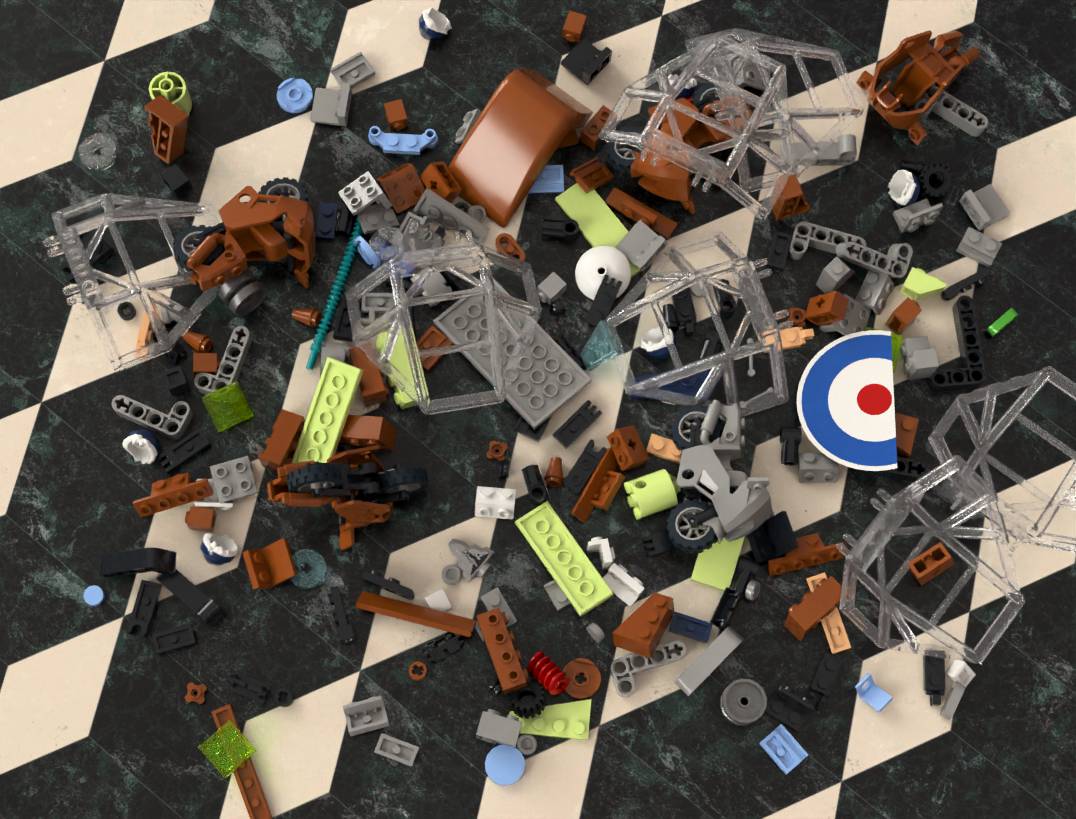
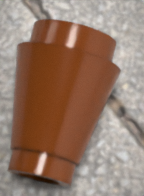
(307, 316)
(199, 342)
(554, 473)

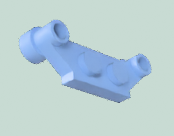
(402, 143)

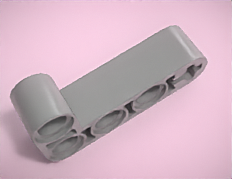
(952, 113)
(836, 154)
(811, 240)
(871, 259)
(227, 362)
(150, 414)
(708, 660)
(631, 669)

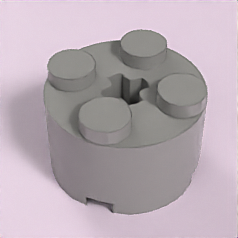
(434, 285)
(334, 350)

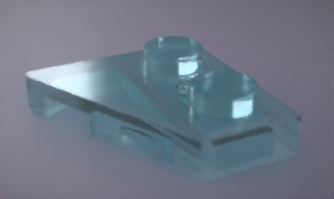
(599, 347)

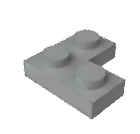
(494, 600)

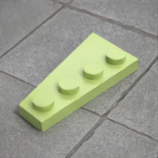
(559, 720)

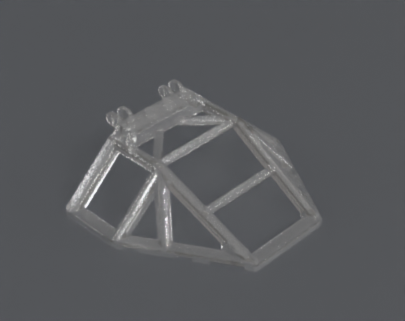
(737, 111)
(698, 160)
(425, 263)
(148, 291)
(758, 312)
(984, 437)
(887, 524)

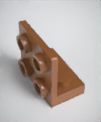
(402, 187)
(270, 565)

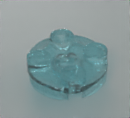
(316, 575)

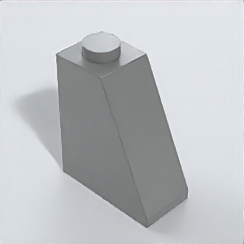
(834, 275)

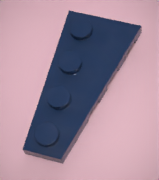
(686, 386)

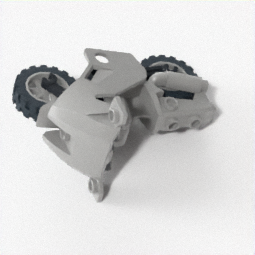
(729, 500)

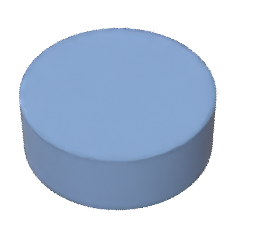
(94, 595)

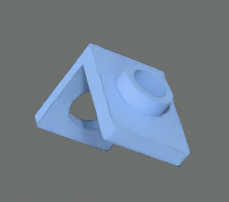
(872, 694)

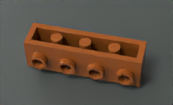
(501, 650)

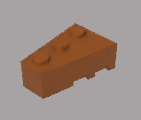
(168, 128)
(791, 200)
(371, 383)
(368, 432)
(905, 434)
(282, 441)
(813, 608)
(646, 626)

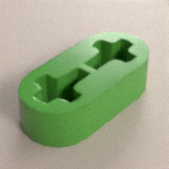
(1002, 322)

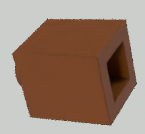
(574, 26)
(396, 115)
(205, 363)
(201, 519)

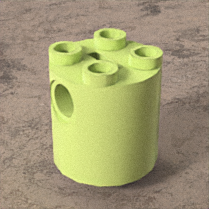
(172, 88)
(652, 493)

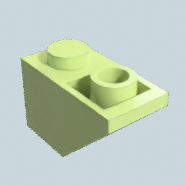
(921, 285)

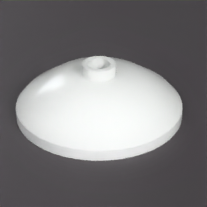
(605, 257)

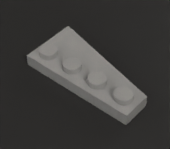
(449, 216)

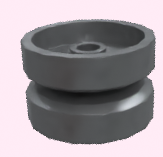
(243, 293)
(754, 706)

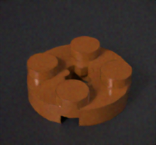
(590, 671)

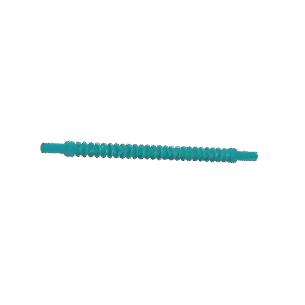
(339, 283)

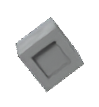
(551, 288)

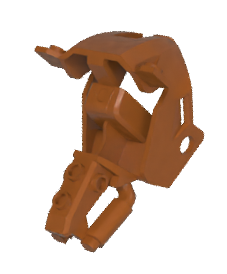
(916, 78)

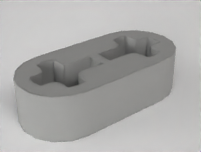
(952, 701)

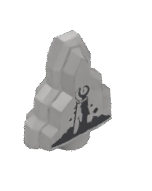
(471, 559)

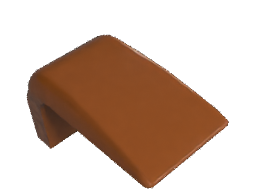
(514, 142)

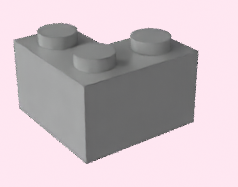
(918, 358)
(498, 729)

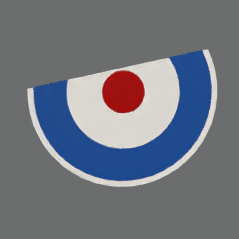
(849, 401)

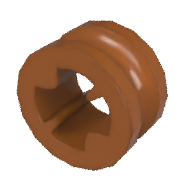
(416, 677)

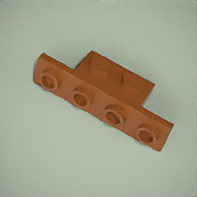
(638, 211)
(600, 488)
(172, 493)
(808, 553)

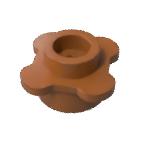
(797, 312)
(497, 446)
(199, 698)

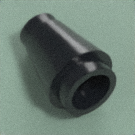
(671, 317)

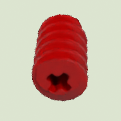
(547, 673)

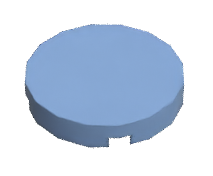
(294, 95)
(367, 252)
(504, 765)

